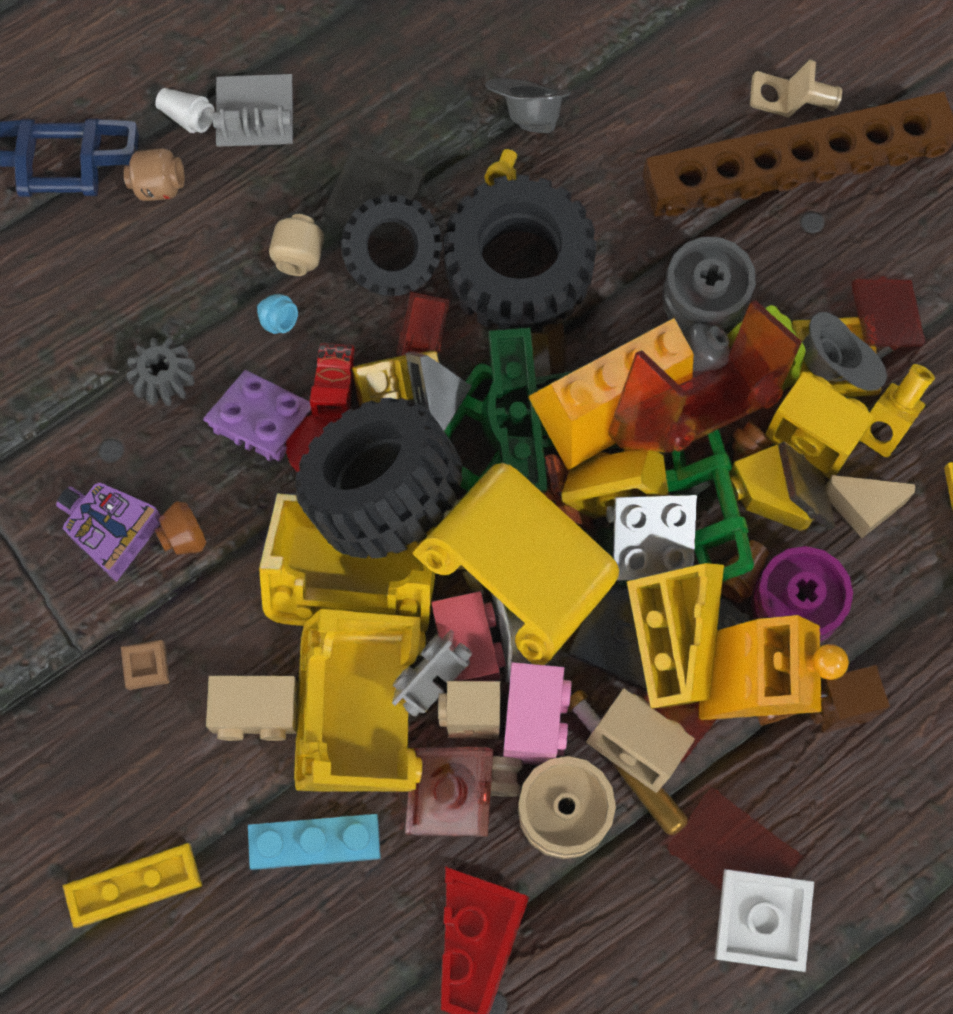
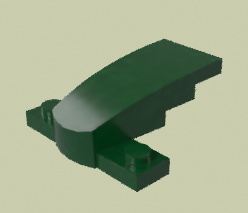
(508, 413)

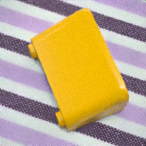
(525, 557)
(307, 574)
(345, 712)

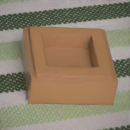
(145, 665)

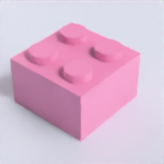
(534, 712)

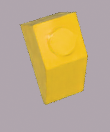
(763, 489)

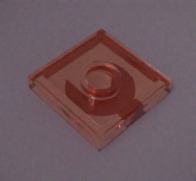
(451, 793)

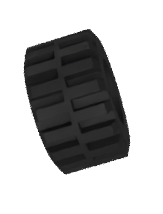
(416, 220)

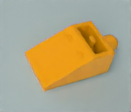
(770, 669)

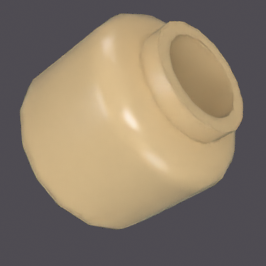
(296, 245)

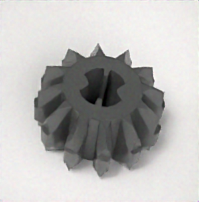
(154, 361)

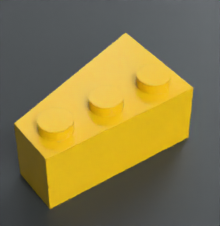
(677, 631)

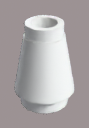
(186, 109)

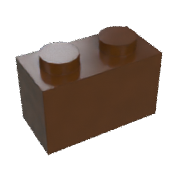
(851, 700)

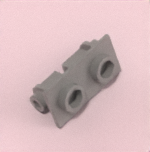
(417, 684)

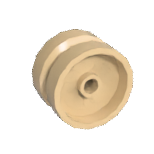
(577, 784)

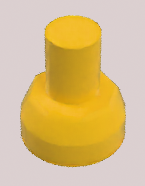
(503, 167)

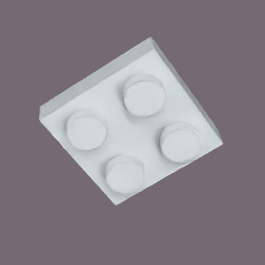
(764, 920)

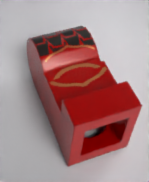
(333, 381)

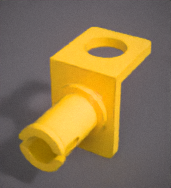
(899, 408)

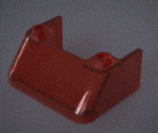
(668, 416)

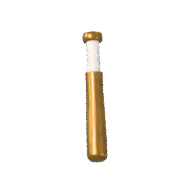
(659, 804)

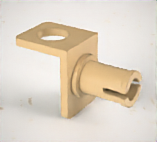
(794, 92)

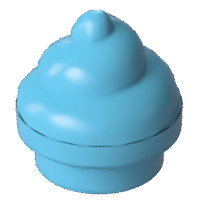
(277, 313)

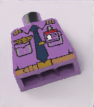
(108, 525)

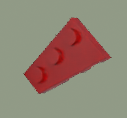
(479, 936)

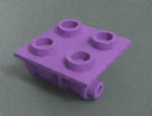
(258, 414)

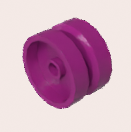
(814, 577)

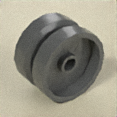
(709, 284)

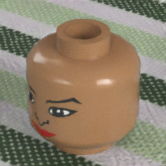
(154, 174)

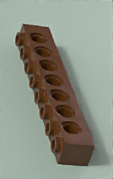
(925, 115)

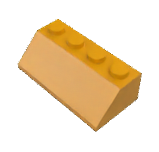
(583, 403)

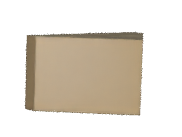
(867, 501)

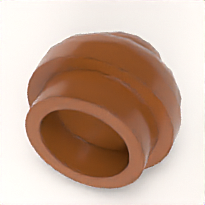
(749, 441)

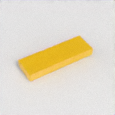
(132, 885)

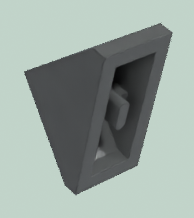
(435, 387)

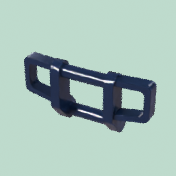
(90, 155)

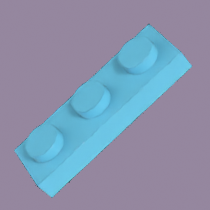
(314, 842)

